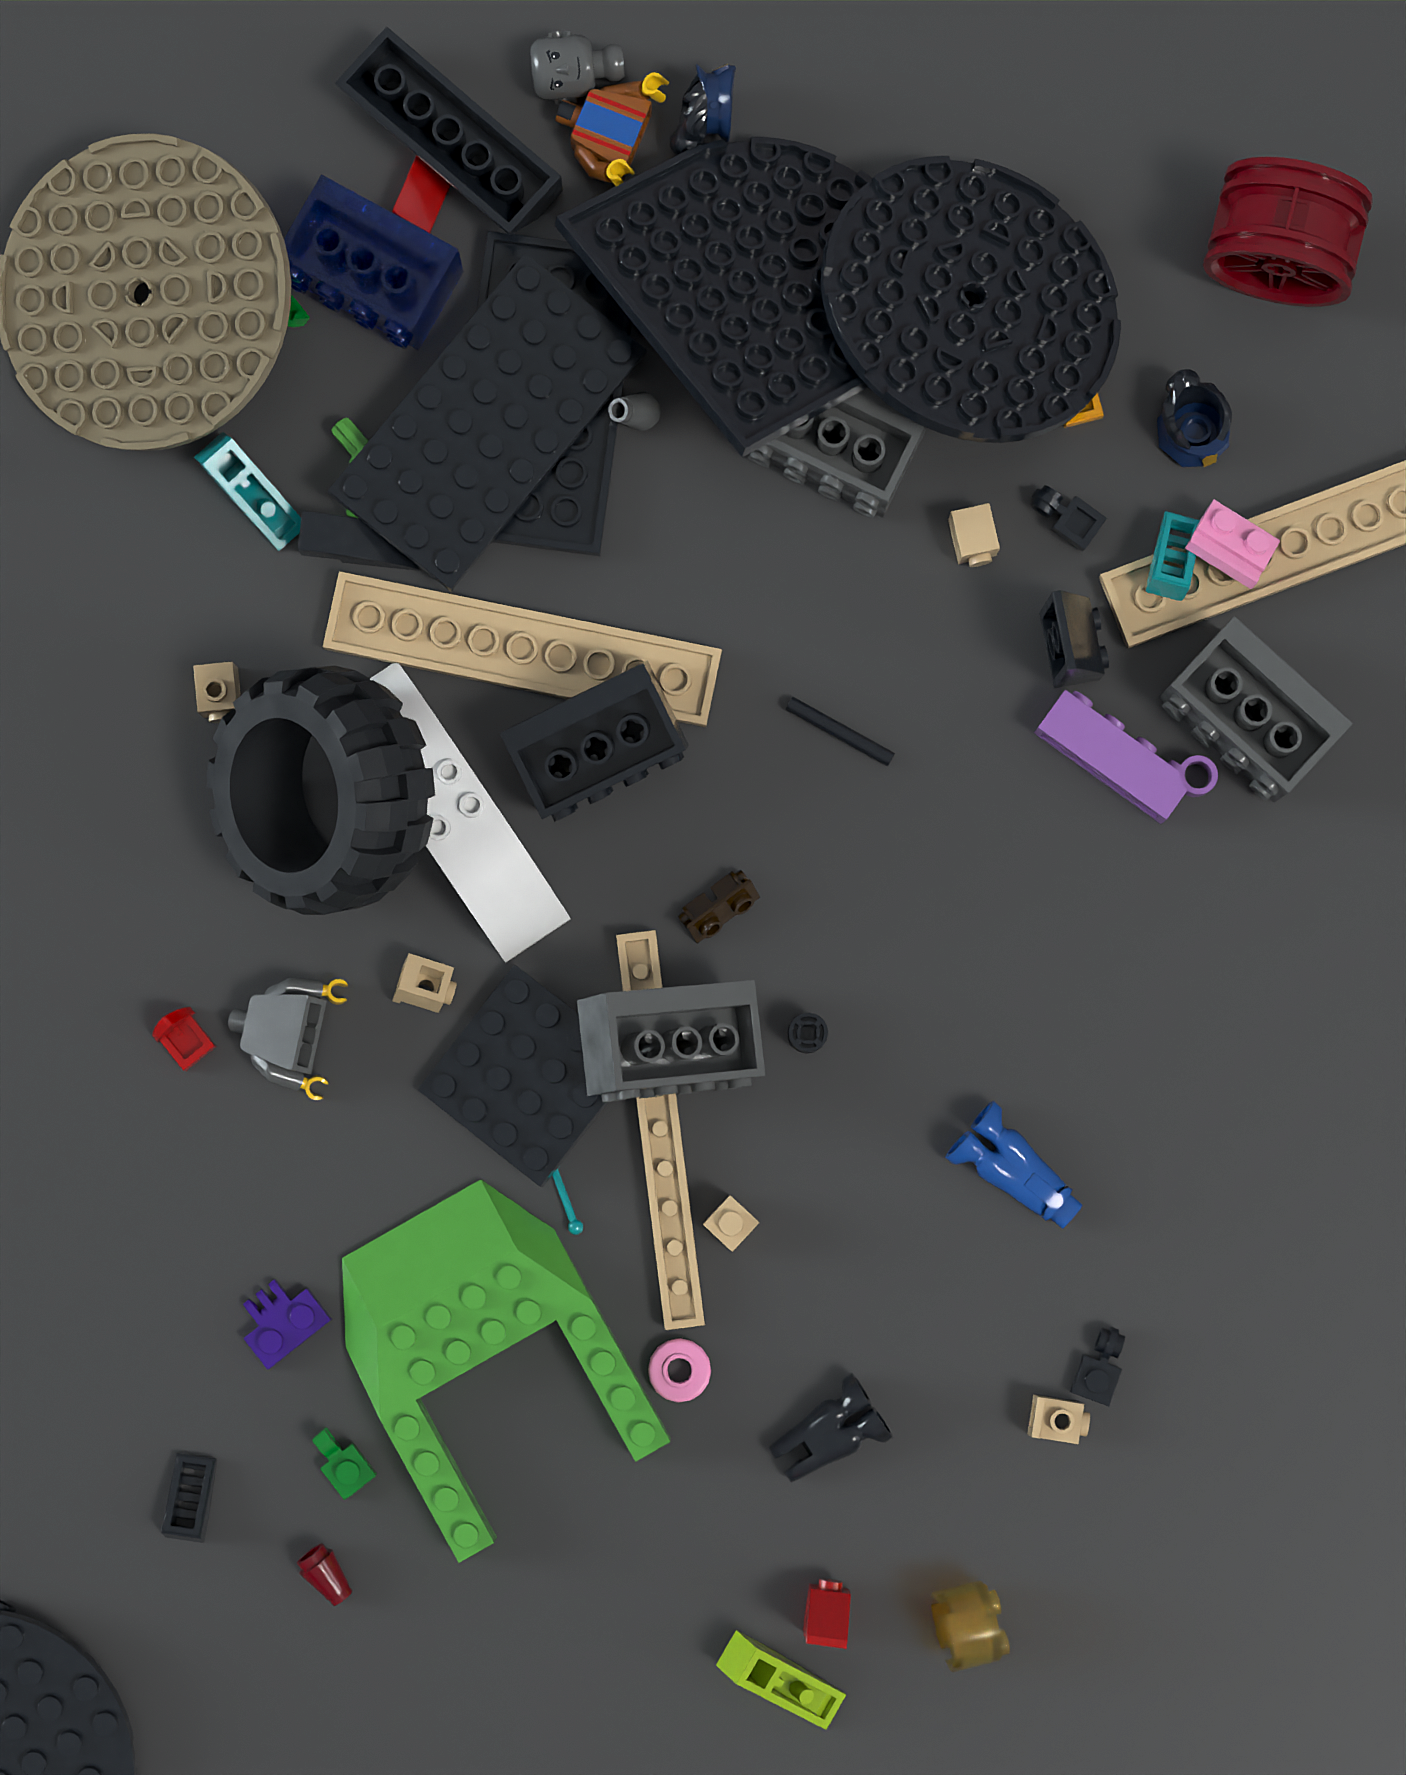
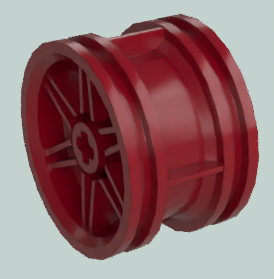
(1288, 231)

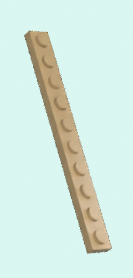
(664, 1162)

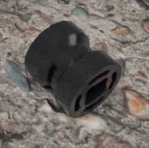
(803, 1037)

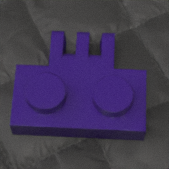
(283, 1323)

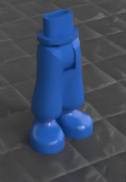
(1014, 1167)

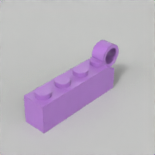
(1118, 759)

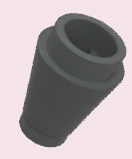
(636, 411)

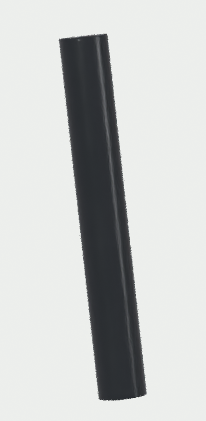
(840, 731)

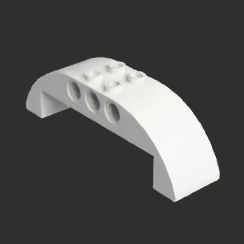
(475, 840)

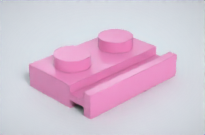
(1232, 544)

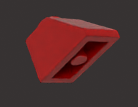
(827, 1614)

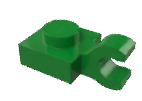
(346, 1467)

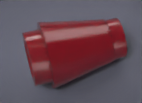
(325, 1574)

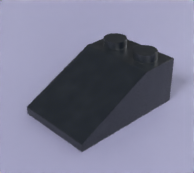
(1072, 639)

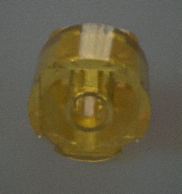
(969, 1625)

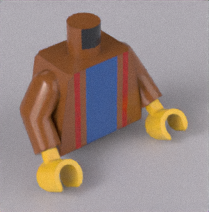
(611, 126)

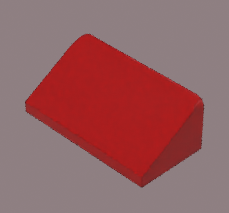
(421, 196)

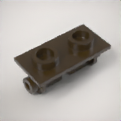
(734, 897)

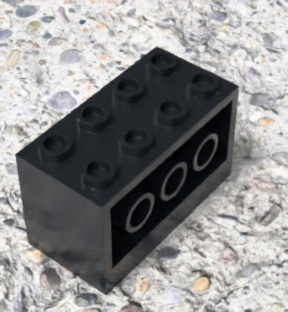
(569, 732)

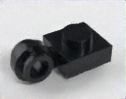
(1077, 521)
(1097, 1378)

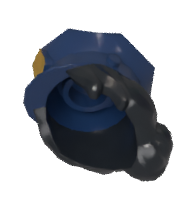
(705, 109)
(1193, 420)

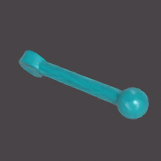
(574, 1226)

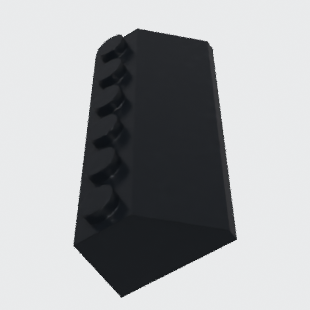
(451, 133)

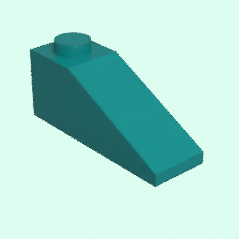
(250, 490)

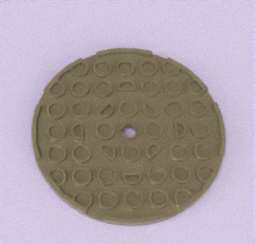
(216, 306)

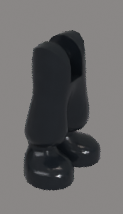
(827, 1435)

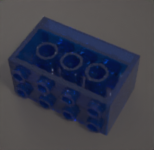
(370, 263)

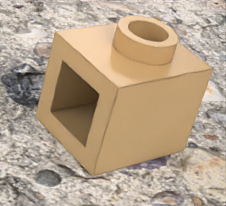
(216, 689)

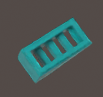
(1167, 579)

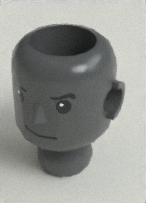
(568, 66)

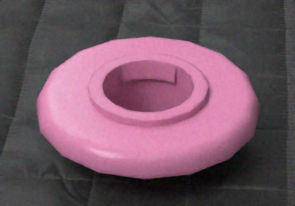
(699, 1374)

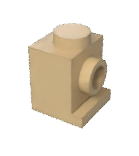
(421, 971)
(1043, 1415)

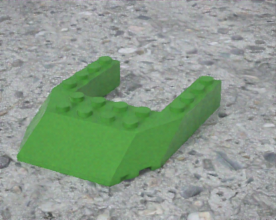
(452, 1296)

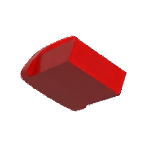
(183, 1037)

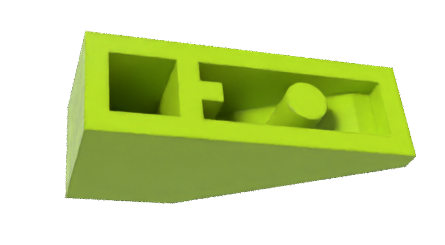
(779, 1680)

